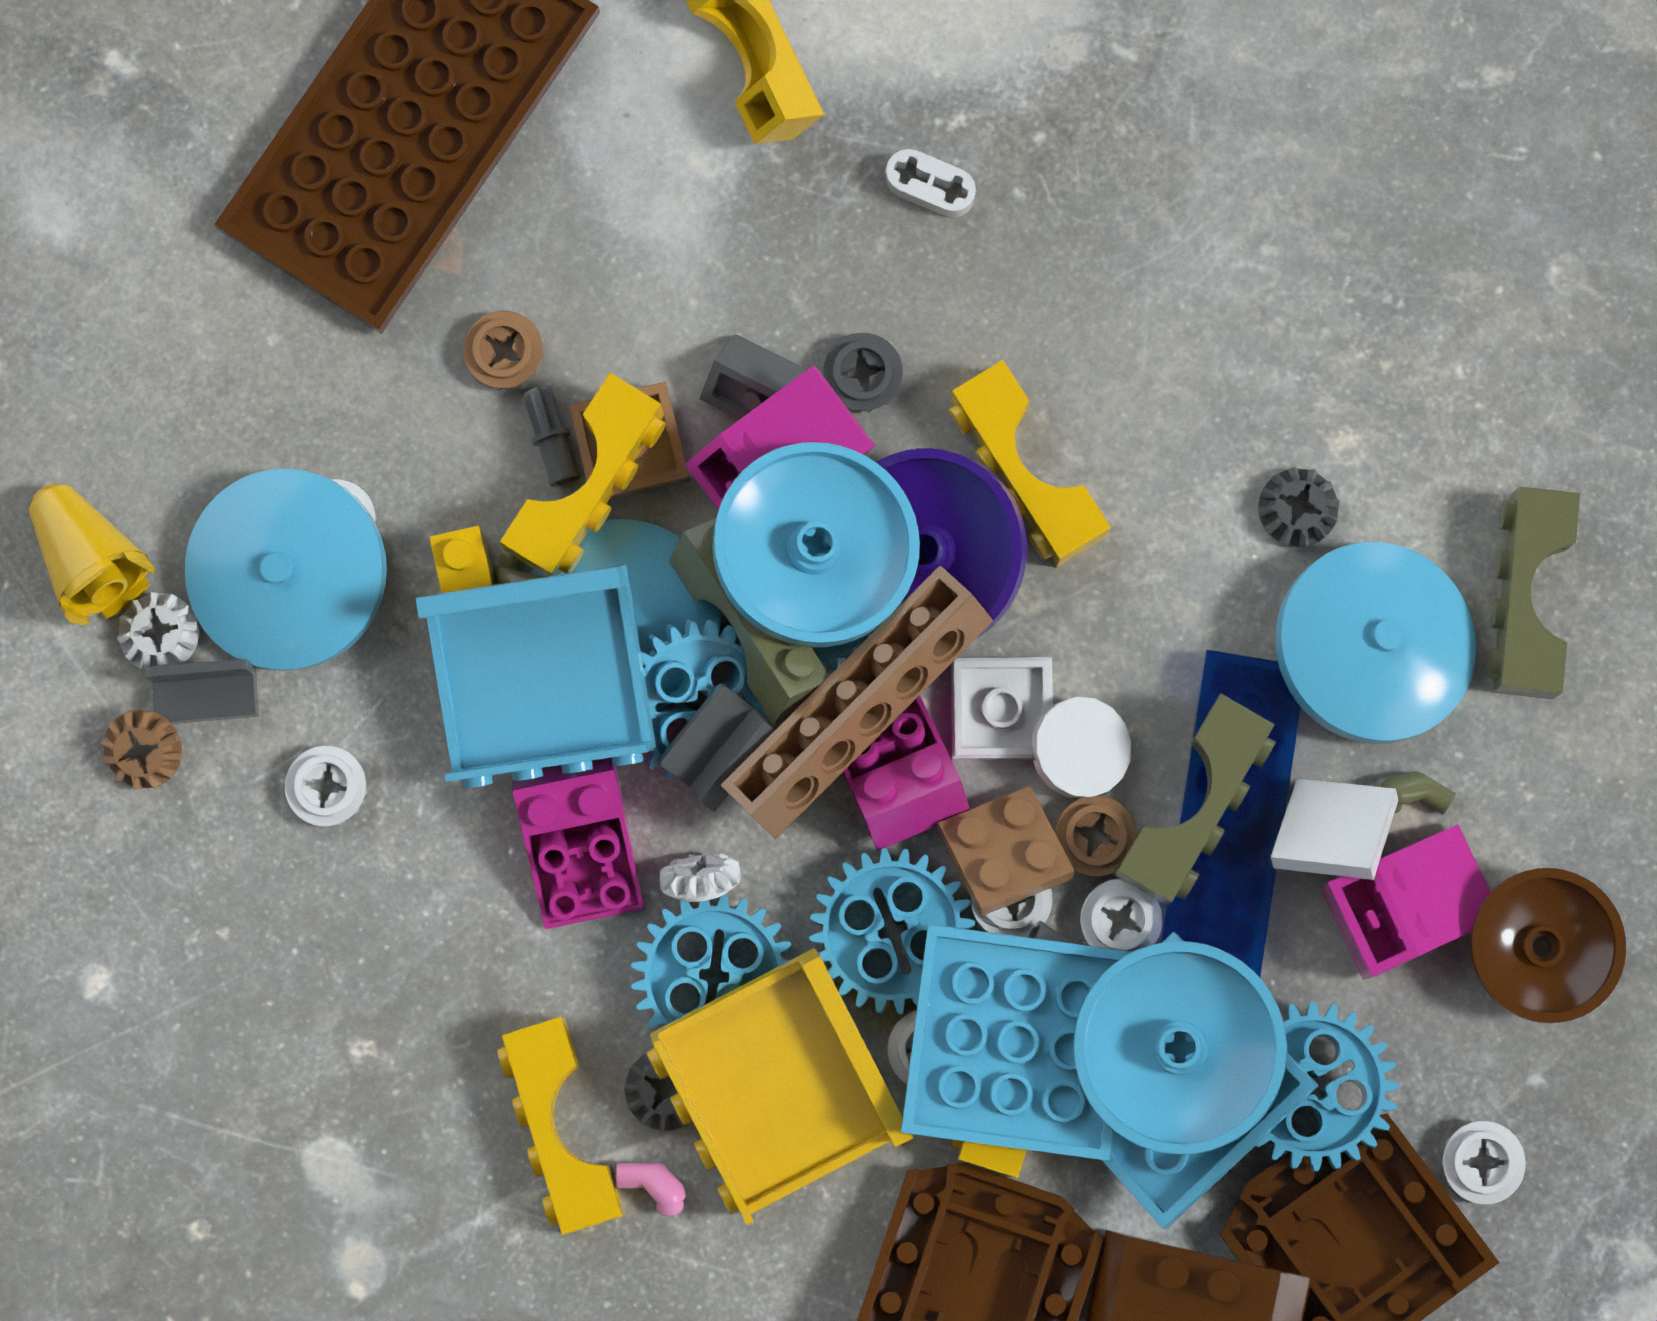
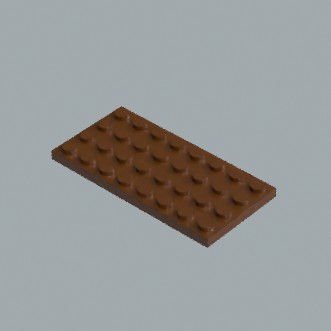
(398, 142)

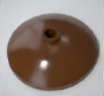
(1582, 940)

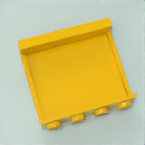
(776, 1084)

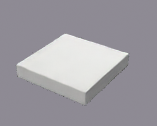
(998, 706)
(1334, 828)

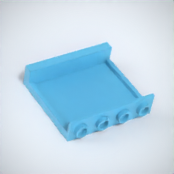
(539, 675)

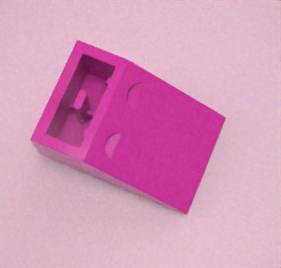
(795, 414)
(905, 779)
(578, 844)
(1412, 905)

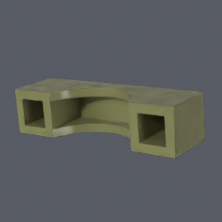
(1526, 654)
(777, 671)
(1228, 746)

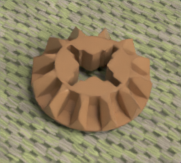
(500, 328)
(148, 729)
(1117, 825)

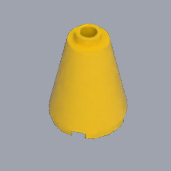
(86, 556)

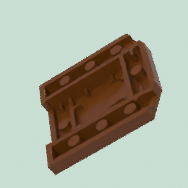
(1368, 1234)
(980, 1251)
(1170, 1283)

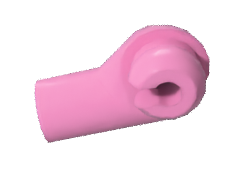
(657, 1181)

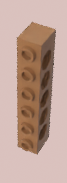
(857, 702)

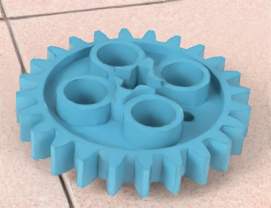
(696, 657)
(848, 947)
(667, 969)
(1337, 1127)

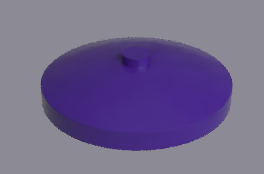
(963, 524)

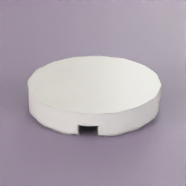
(1081, 747)

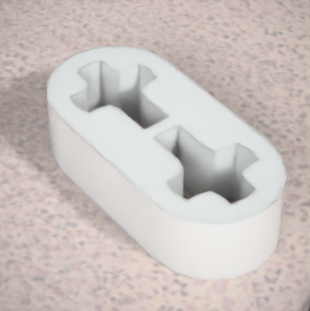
(936, 173)

